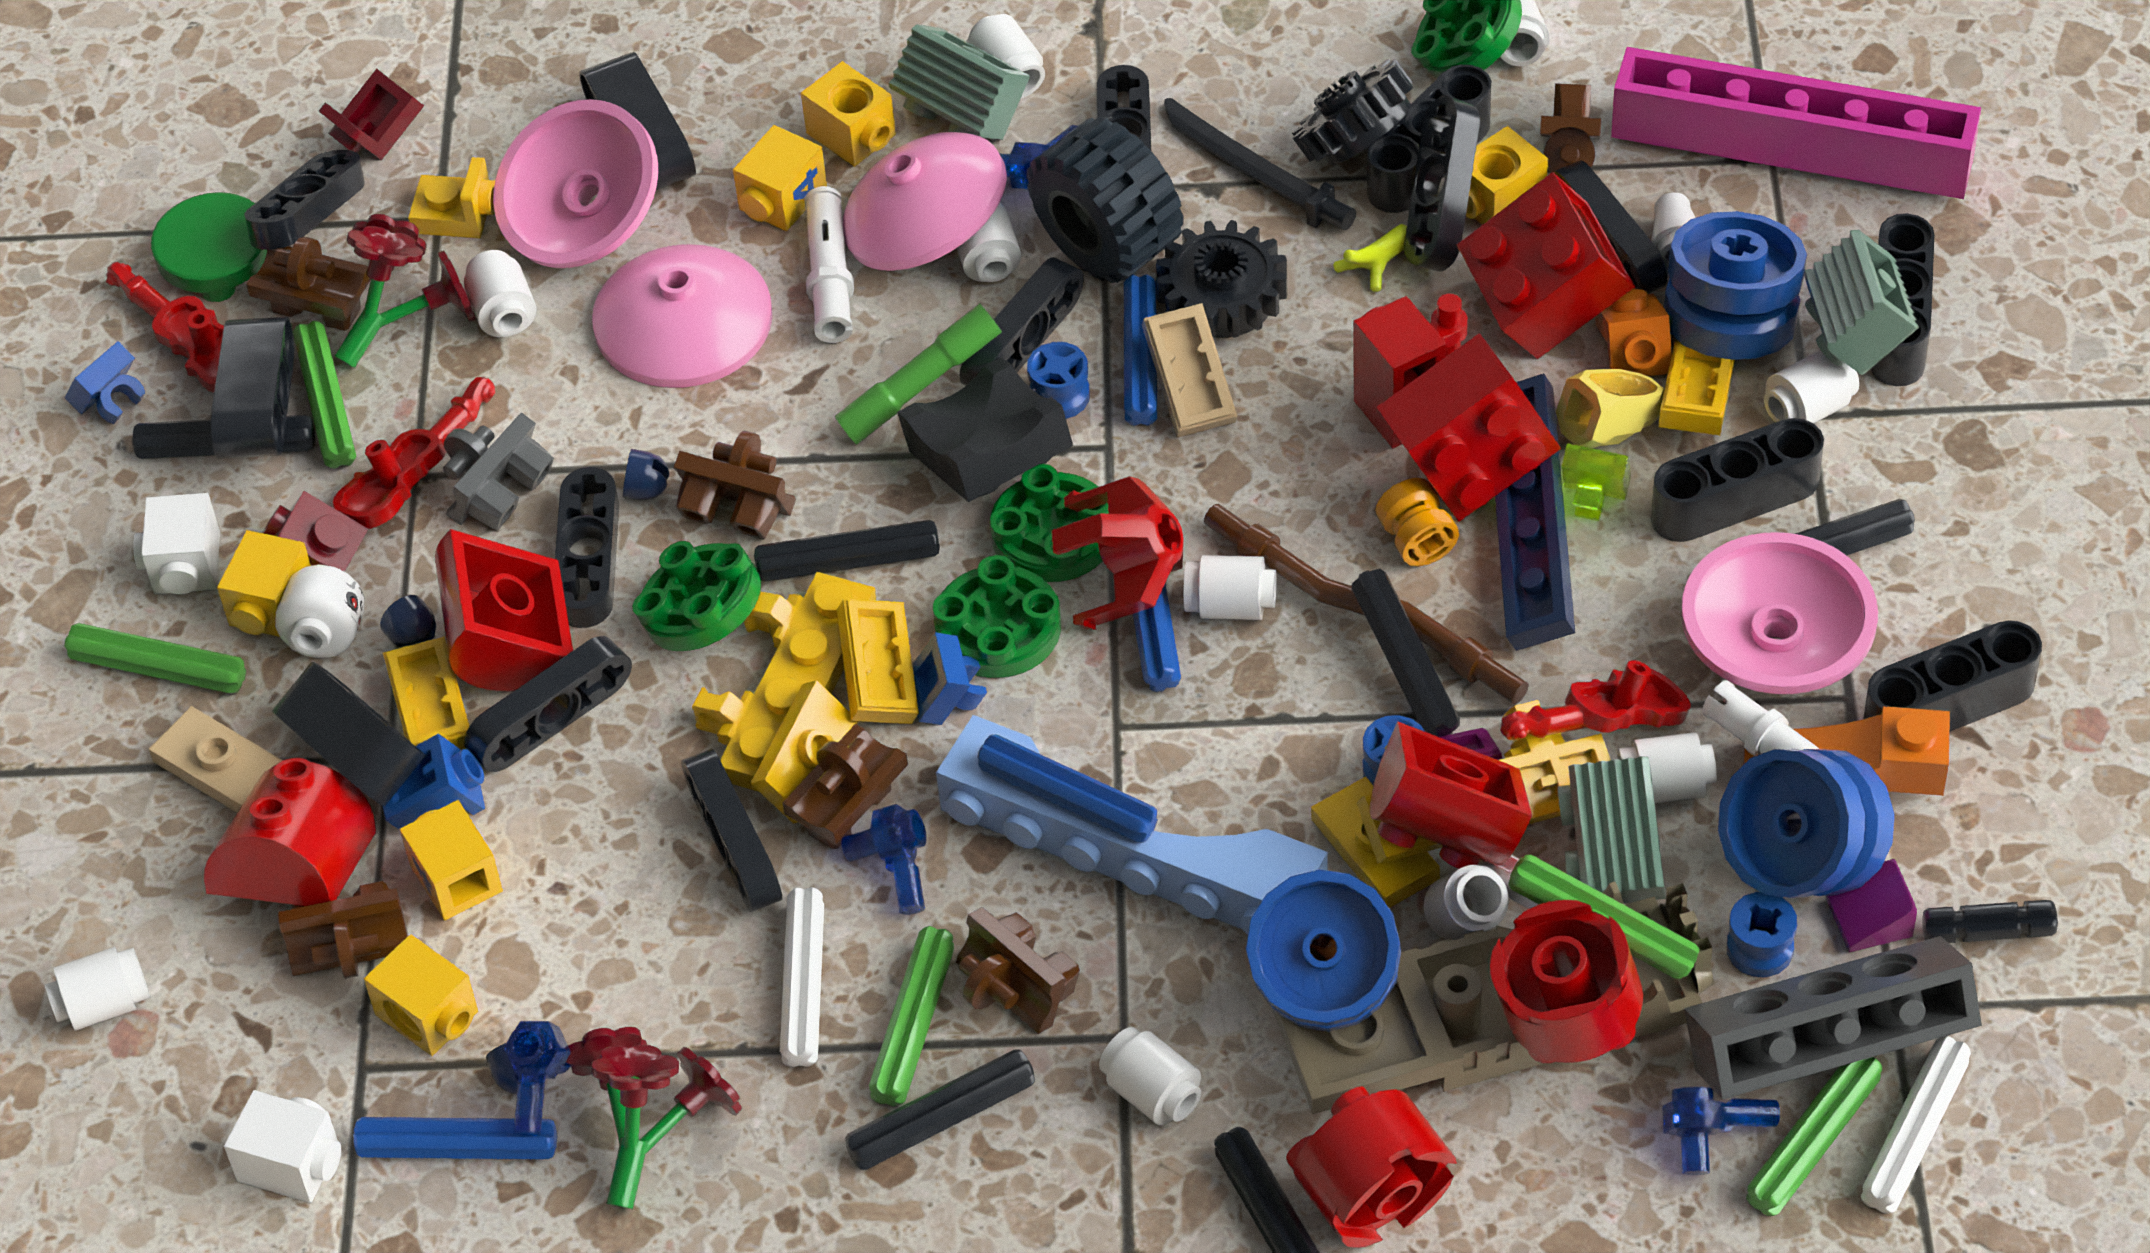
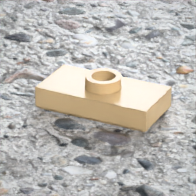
(1189, 370)
(212, 758)

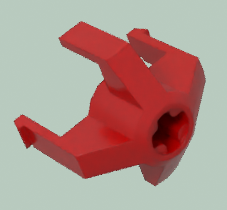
(1135, 540)

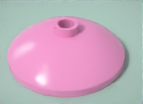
(559, 168)
(923, 200)
(682, 316)
(1782, 590)

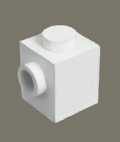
(179, 544)
(283, 1146)

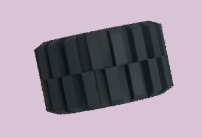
(1105, 199)

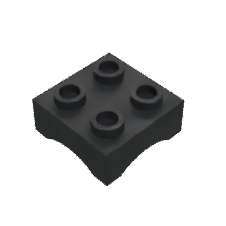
(986, 431)

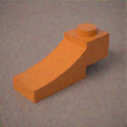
(1901, 745)

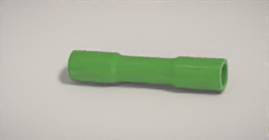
(948, 350)

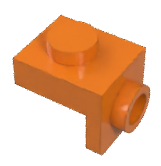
(1637, 334)

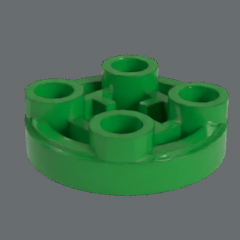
(1465, 33)
(206, 245)
(1027, 515)
(697, 595)
(1000, 617)

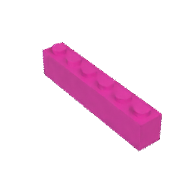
(1795, 122)

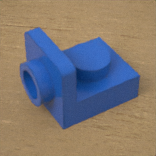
(438, 780)

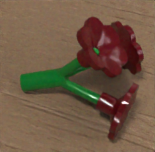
(388, 245)
(627, 1071)

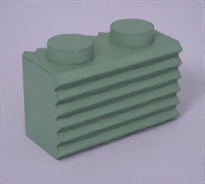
(958, 83)
(1858, 303)
(1614, 827)

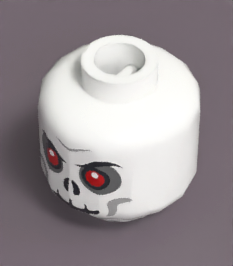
(322, 608)

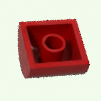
(500, 611)
(1450, 798)
(293, 837)

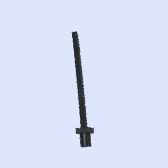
(1319, 203)

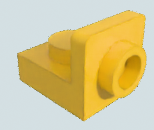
(454, 203)

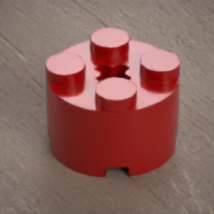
(1567, 982)
(1372, 1164)

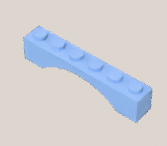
(1204, 874)

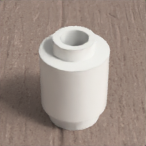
(1007, 41)
(992, 250)
(499, 294)
(1810, 389)
(1229, 587)
(1677, 765)
(1466, 902)
(97, 987)
(1151, 1076)

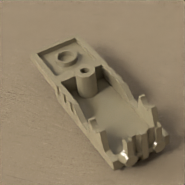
(1450, 1022)

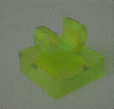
(1593, 477)

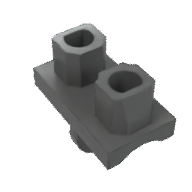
(480, 488)

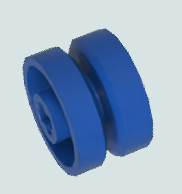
(1734, 285)
(1805, 822)
(1302, 914)

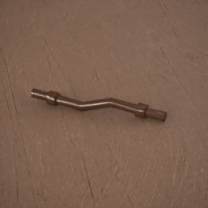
(1465, 656)

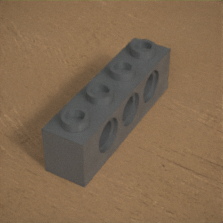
(1833, 1017)

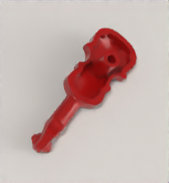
(179, 324)
(380, 492)
(1627, 699)

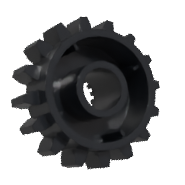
(1354, 113)
(1228, 274)

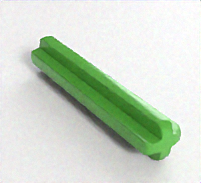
(324, 394)
(155, 658)
(1645, 937)
(911, 1016)
(1812, 1135)

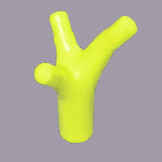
(1374, 256)

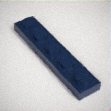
(1535, 542)

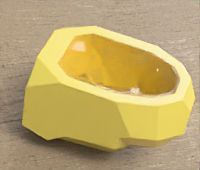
(1607, 406)

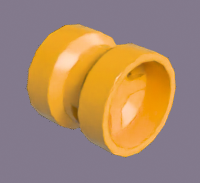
(1414, 516)

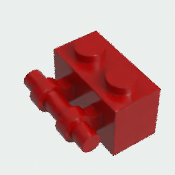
(1397, 346)

